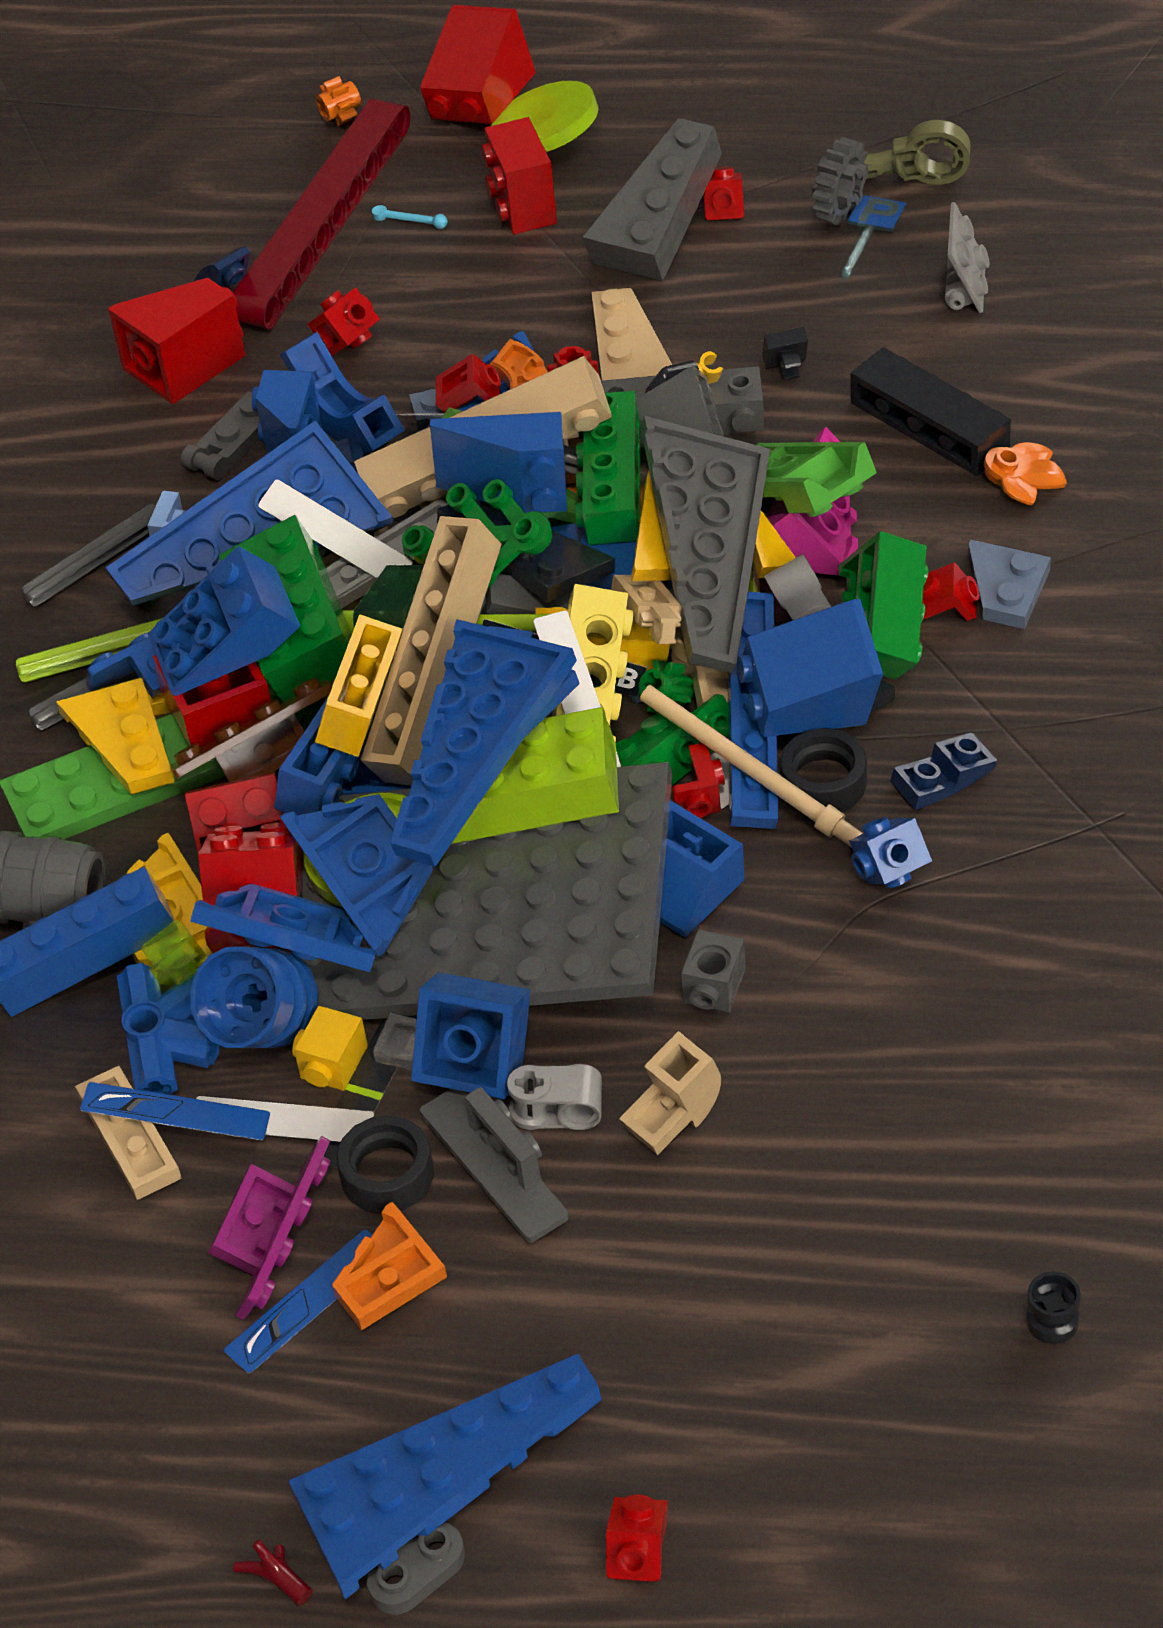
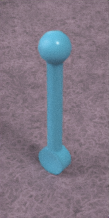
(381, 213)

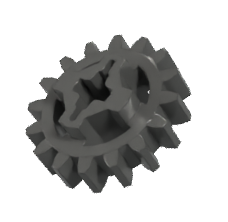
(840, 180)

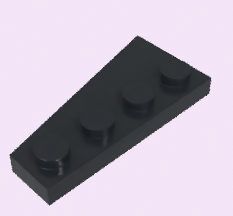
(555, 568)

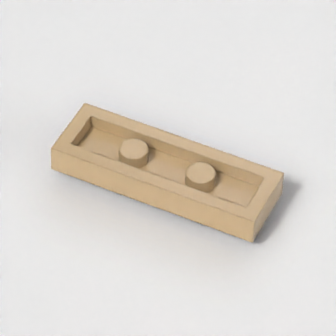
(133, 1143)

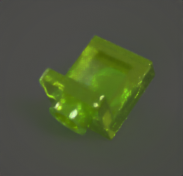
(173, 954)

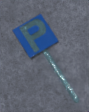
(872, 214)

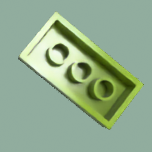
(554, 777)

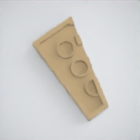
(625, 337)

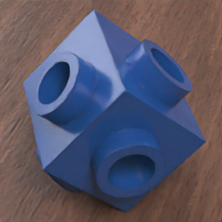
(889, 851)

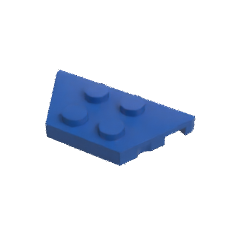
(358, 864)
(289, 922)

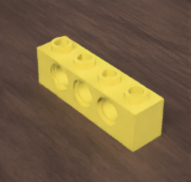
(602, 613)

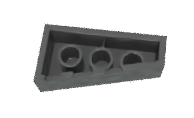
(657, 203)

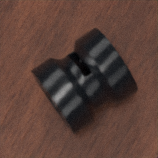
(1053, 1307)

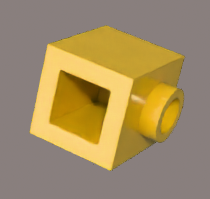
(330, 1048)

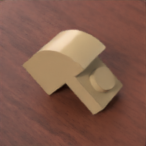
(681, 1093)

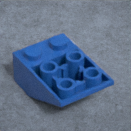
(224, 623)

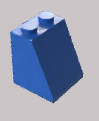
(812, 672)

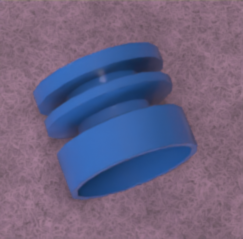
(232, 992)

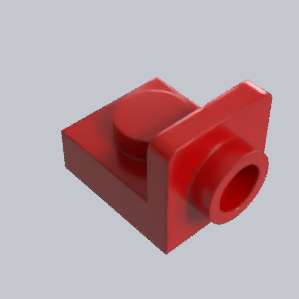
(465, 381)

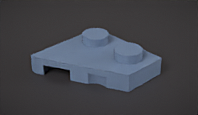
(1007, 582)

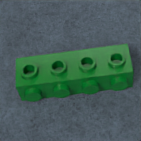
(610, 474)

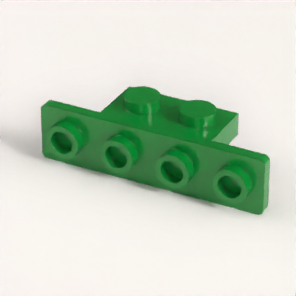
(664, 741)

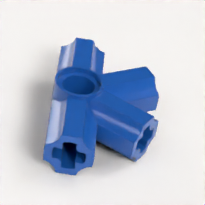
(160, 1030)

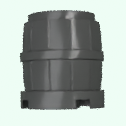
(45, 875)

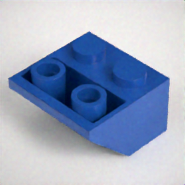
(698, 870)

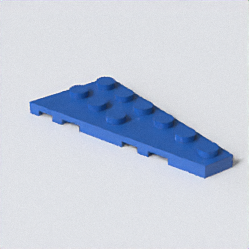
(191, 543)
(425, 1474)

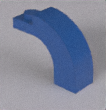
(341, 407)

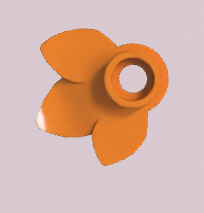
(1023, 470)

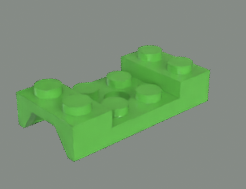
(815, 473)

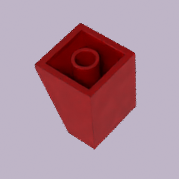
(477, 65)
(178, 337)

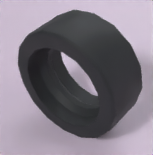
(833, 746)
(384, 1133)

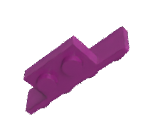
(259, 1222)

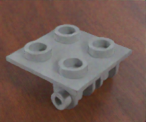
(965, 264)

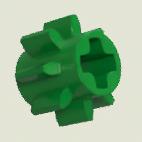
(670, 680)

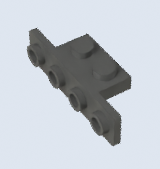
(497, 1158)

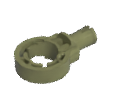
(911, 163)

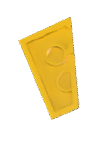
(123, 732)

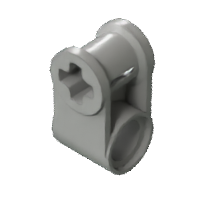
(797, 588)
(559, 1096)

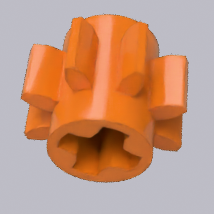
(338, 101)

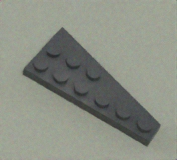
(709, 520)

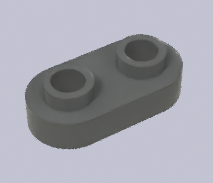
(421, 1571)

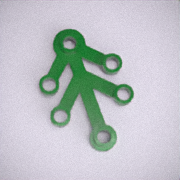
(527, 534)

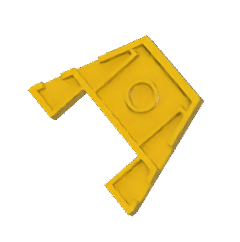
(650, 551)

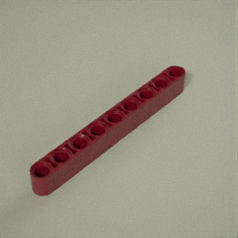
(320, 213)

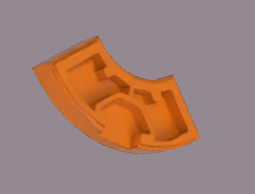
(518, 364)

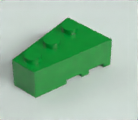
(889, 581)

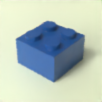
(469, 1033)

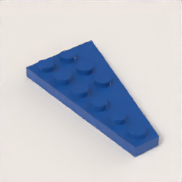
(476, 721)

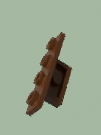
(258, 744)

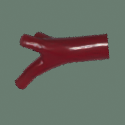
(277, 1571)

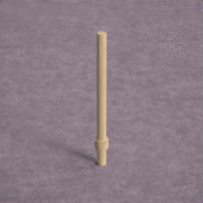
(828, 819)

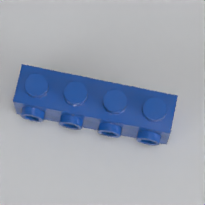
(314, 772)
(80, 940)

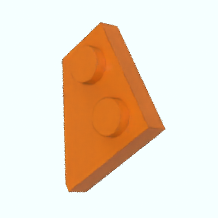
(387, 1270)

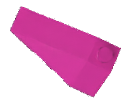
(822, 538)

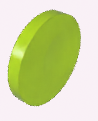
(556, 110)

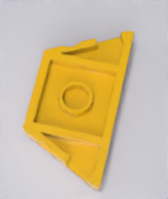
(178, 886)

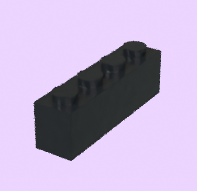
(928, 410)

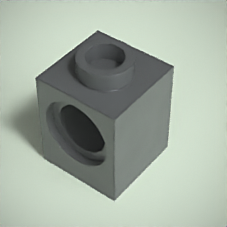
(713, 971)

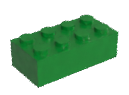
(323, 632)

